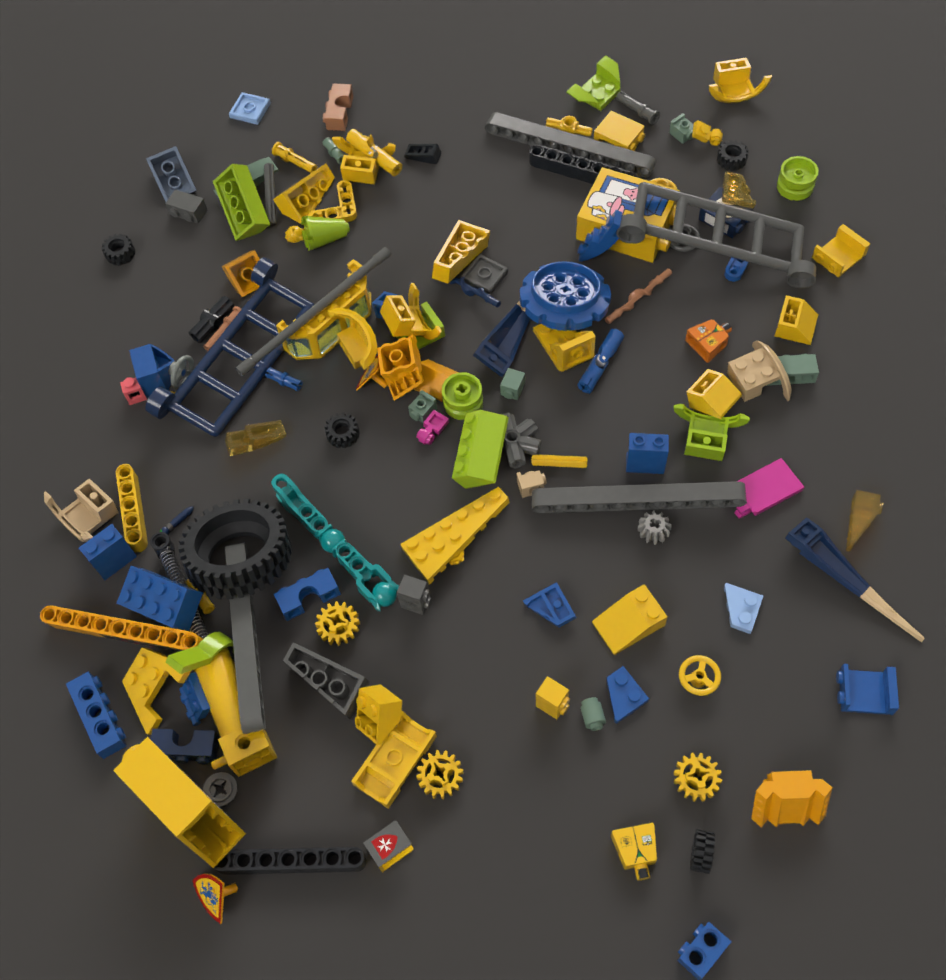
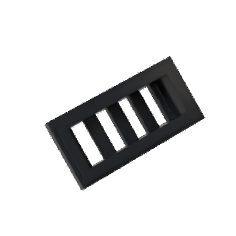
(429, 153)

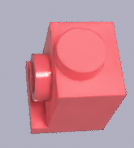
(130, 386)

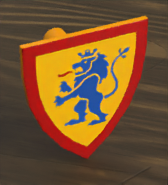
(374, 373)
(212, 893)

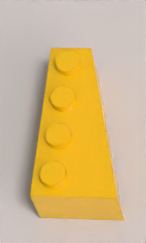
(459, 250)

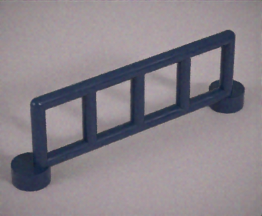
(163, 401)

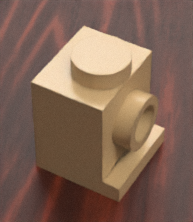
(529, 482)

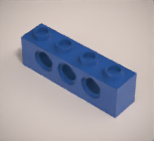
(79, 690)

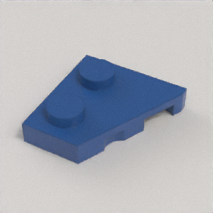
(551, 605)
(624, 694)

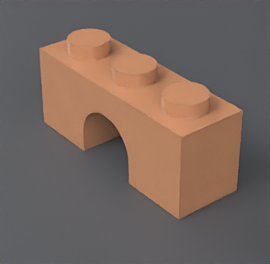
(339, 99)

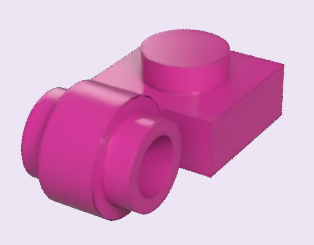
(434, 423)

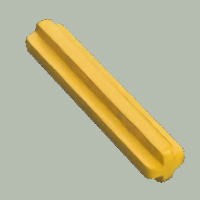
(559, 461)

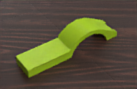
(201, 654)

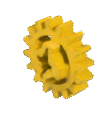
(340, 631)
(447, 770)
(699, 786)

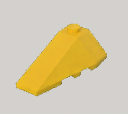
(305, 195)

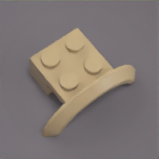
(757, 370)
(86, 513)

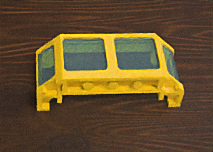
(320, 333)

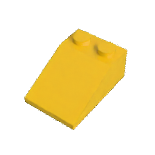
(630, 619)

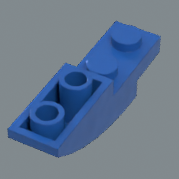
(600, 239)

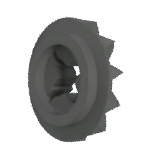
(220, 779)

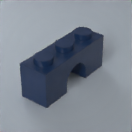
(200, 749)

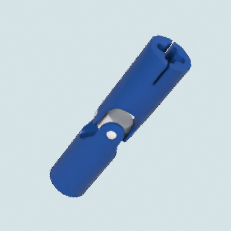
(606, 351)

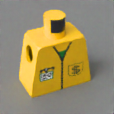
(636, 848)

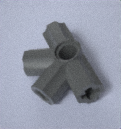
(522, 441)

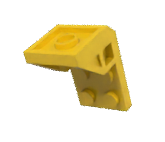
(566, 347)

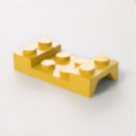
(393, 760)

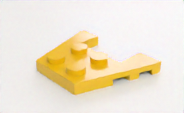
(144, 682)

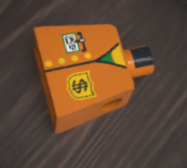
(708, 338)

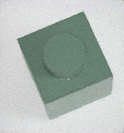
(512, 384)

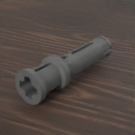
(642, 110)

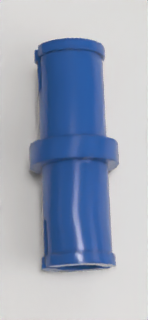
(283, 379)

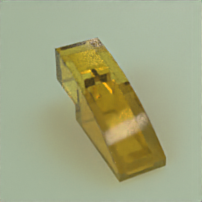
(254, 437)

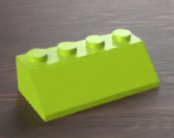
(241, 202)
(480, 449)

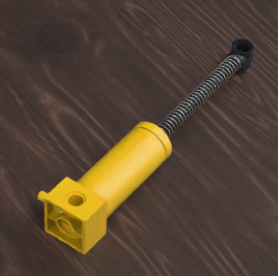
(219, 684)

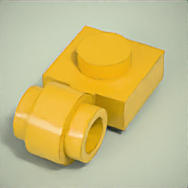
(702, 133)

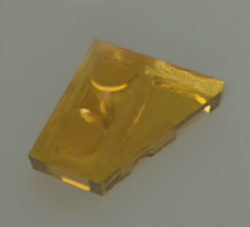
(736, 191)

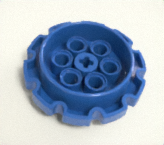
(565, 296)

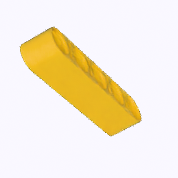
(134, 514)

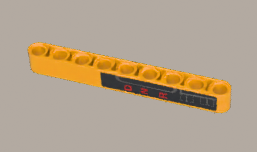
(77, 622)

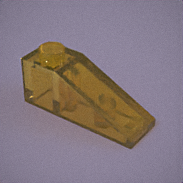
(863, 512)

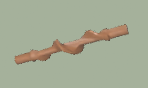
(637, 294)

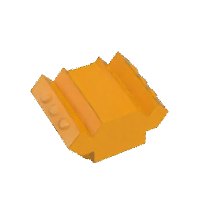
(401, 365)
(791, 799)

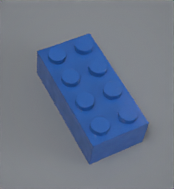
(159, 598)

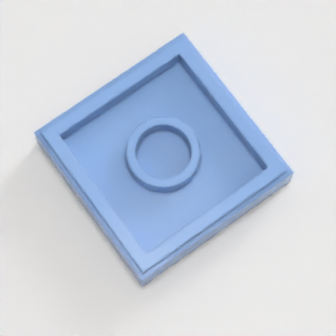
(249, 108)

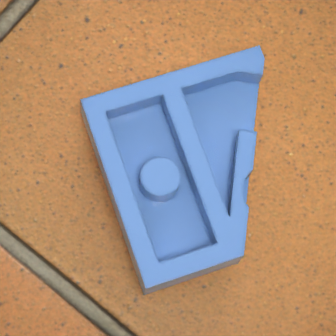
(742, 607)

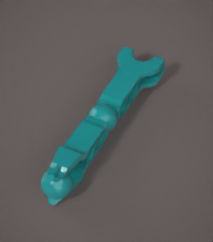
(334, 542)

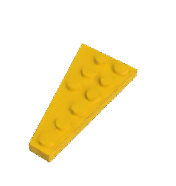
(450, 536)

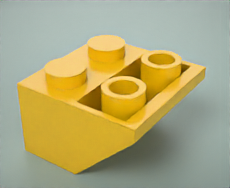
(796, 321)
(713, 394)
(377, 712)

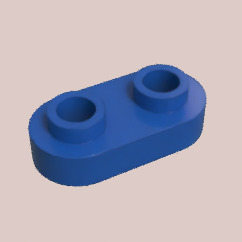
(735, 269)

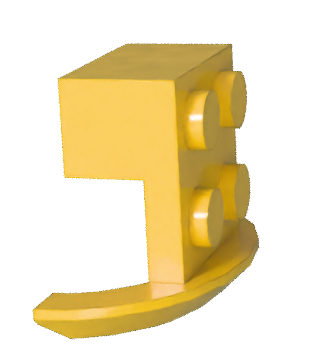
(733, 82)
(357, 165)
(406, 319)
(357, 340)

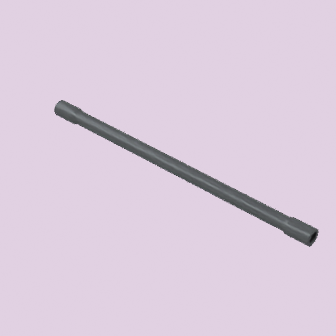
(250, 362)

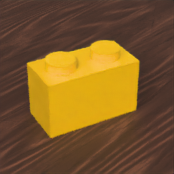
(552, 698)

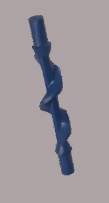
(470, 291)

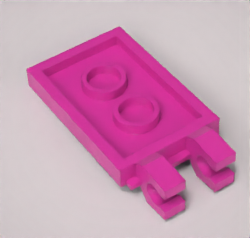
(768, 488)

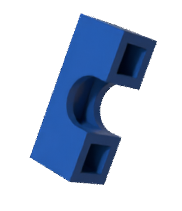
(291, 597)

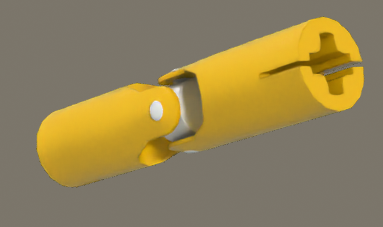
(367, 147)

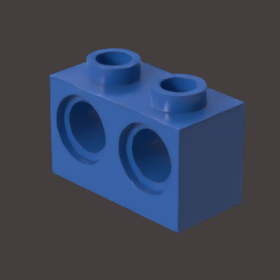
(707, 954)

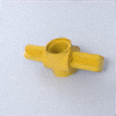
(570, 125)

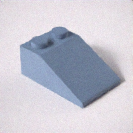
(170, 172)

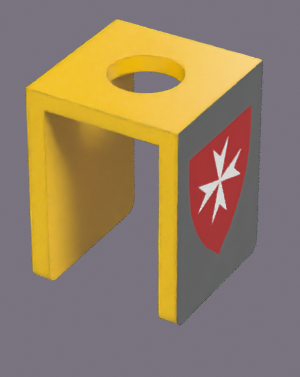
(388, 846)

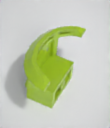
(707, 433)

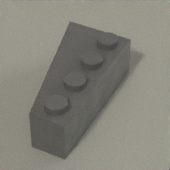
(327, 677)

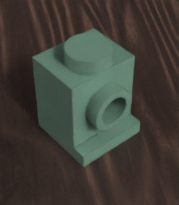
(681, 128)
(422, 406)

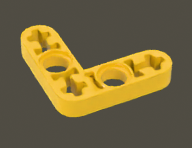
(340, 211)

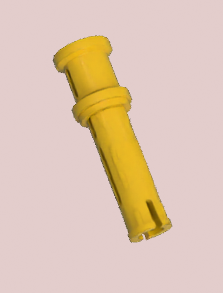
(288, 155)

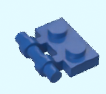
(194, 699)

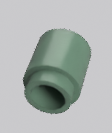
(593, 714)

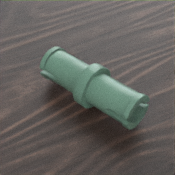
(333, 150)

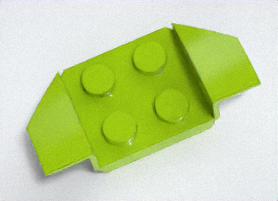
(601, 87)

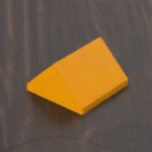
(434, 377)

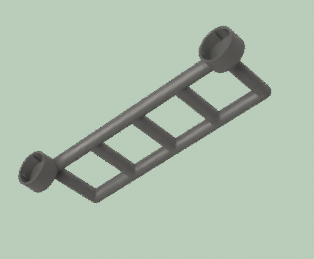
(634, 227)

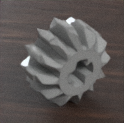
(654, 527)

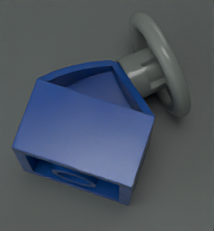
(157, 368)

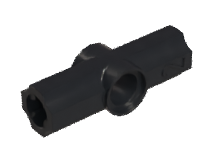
(211, 319)

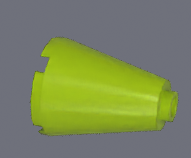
(322, 231)

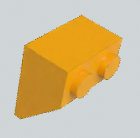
(240, 272)

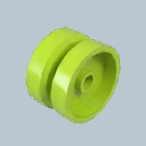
(797, 178)
(462, 395)

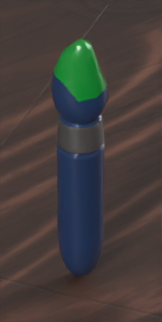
(177, 520)

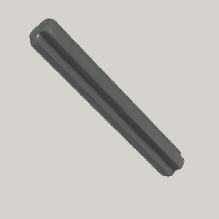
(270, 193)

